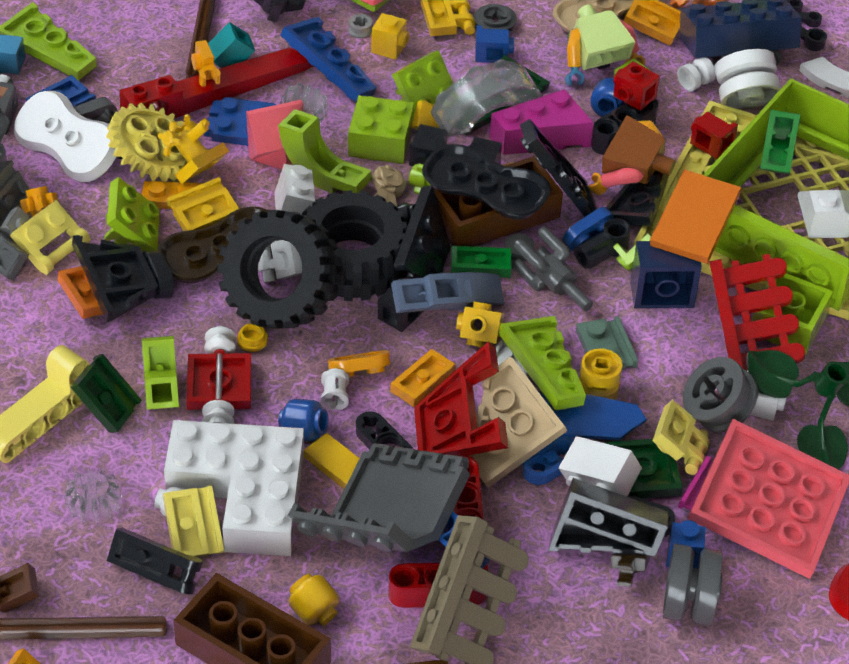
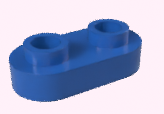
(587, 227)
(546, 461)

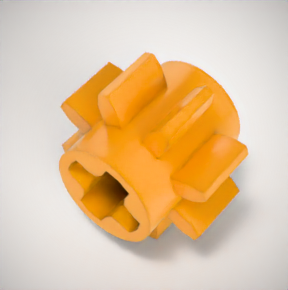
(37, 200)

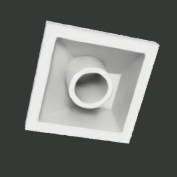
(825, 213)

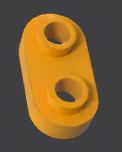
(370, 361)

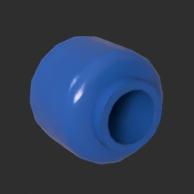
(602, 97)
(306, 415)

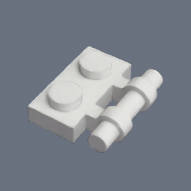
(285, 261)

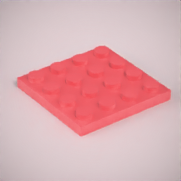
(770, 498)

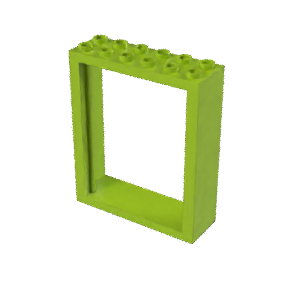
(750, 236)

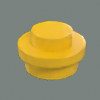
(252, 338)

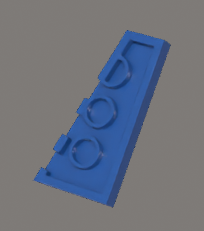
(322, 52)

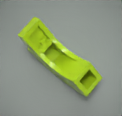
(305, 147)

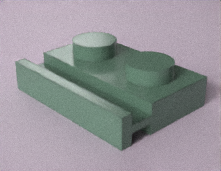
(609, 336)

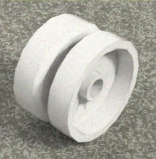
(747, 78)

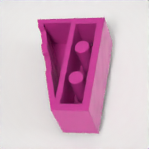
(553, 114)

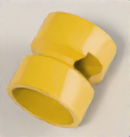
(601, 373)

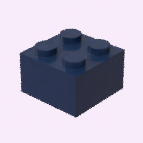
(663, 278)

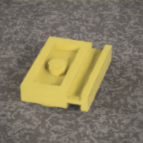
(193, 521)

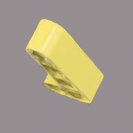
(43, 405)

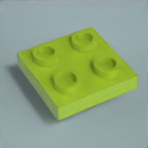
(423, 79)
(131, 217)

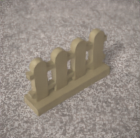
(451, 589)

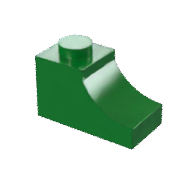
(780, 141)

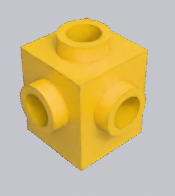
(491, 324)

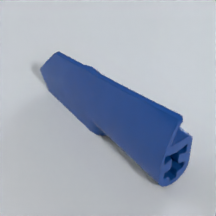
(600, 418)

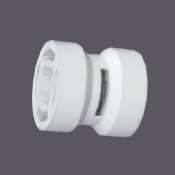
(697, 73)

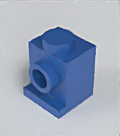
(492, 44)
(687, 534)

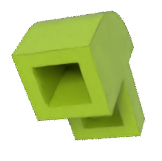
(160, 372)

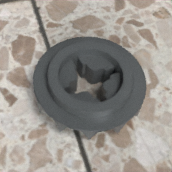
(505, 16)

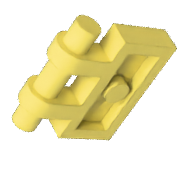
(680, 437)

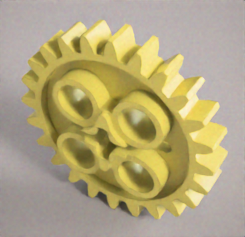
(136, 140)

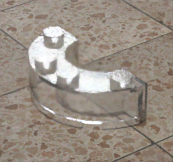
(481, 92)

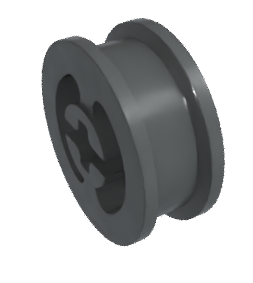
(731, 382)

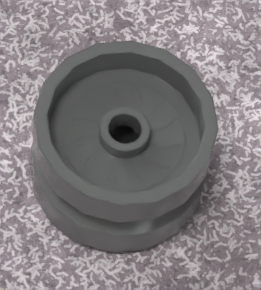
(692, 584)

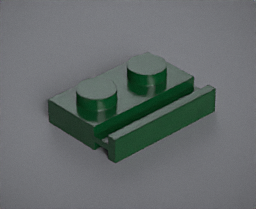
(106, 393)

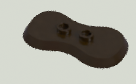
(195, 253)

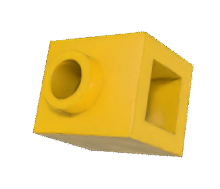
(389, 36)

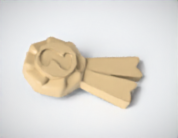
(388, 183)

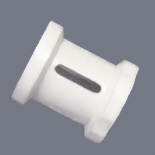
(341, 398)

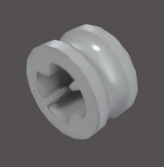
(357, 21)

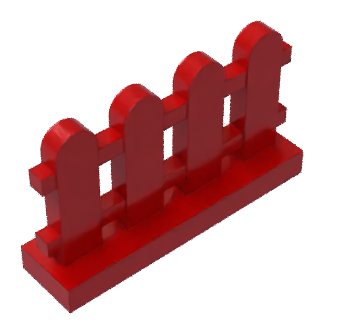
(752, 302)

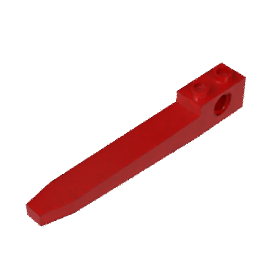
(189, 96)

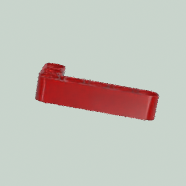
(412, 582)

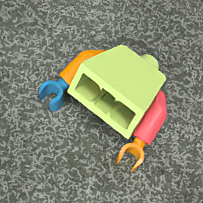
(599, 41)

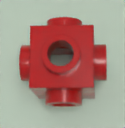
(636, 85)

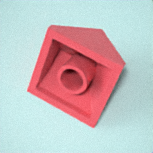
(264, 134)

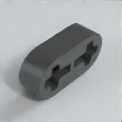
(98, 109)

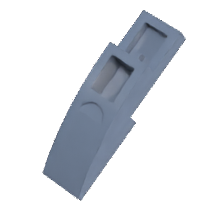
(446, 291)

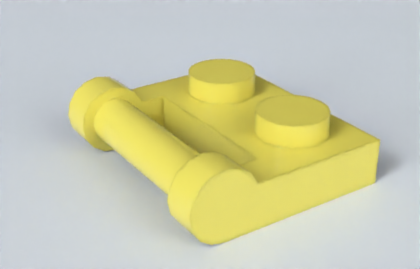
(44, 229)

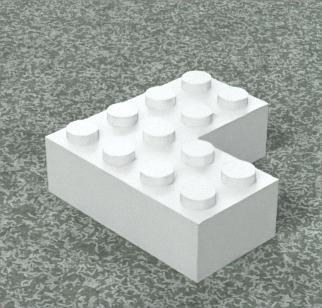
(248, 466)

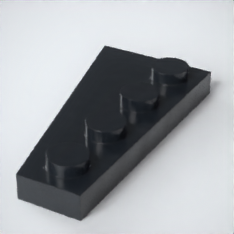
(559, 167)

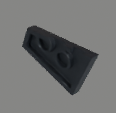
(638, 201)

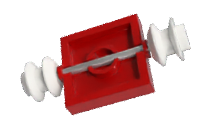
(219, 378)

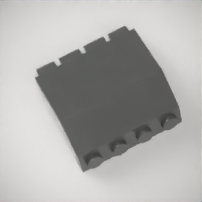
(391, 500)

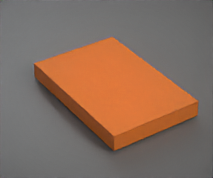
(695, 216)

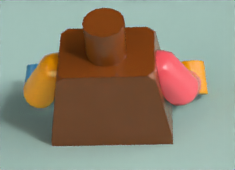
(632, 156)

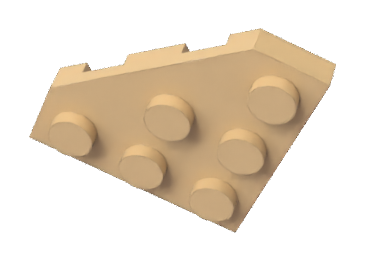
(527, 418)

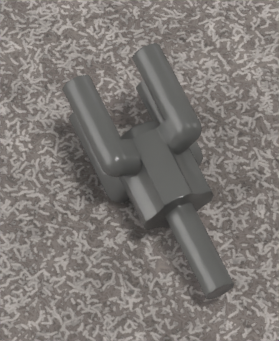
(550, 268)

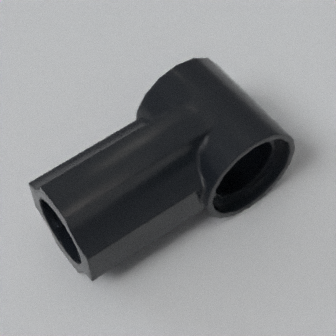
(601, 245)

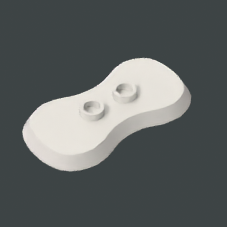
(54, 127)

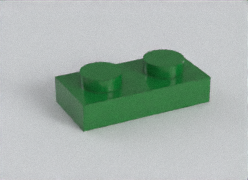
(481, 260)

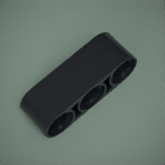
(608, 125)

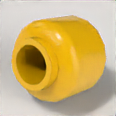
(314, 599)

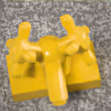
(191, 148)

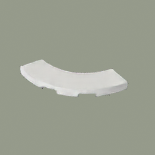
(826, 75)

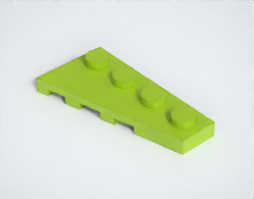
(48, 42)
(543, 356)

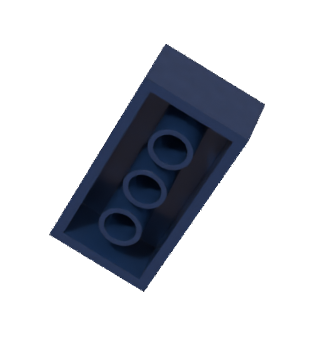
(739, 27)

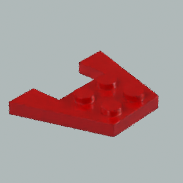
(448, 414)

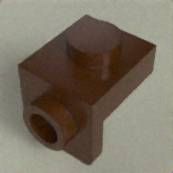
(18, 587)

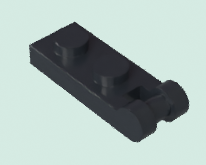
(153, 560)

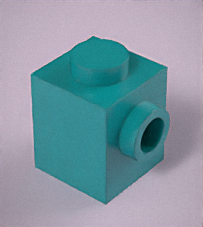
(231, 46)

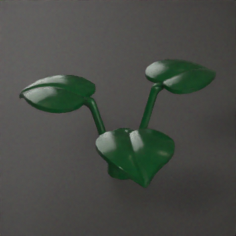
(777, 374)

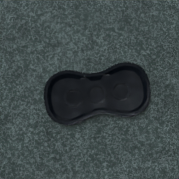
(466, 172)

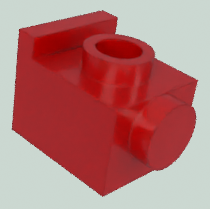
(712, 134)

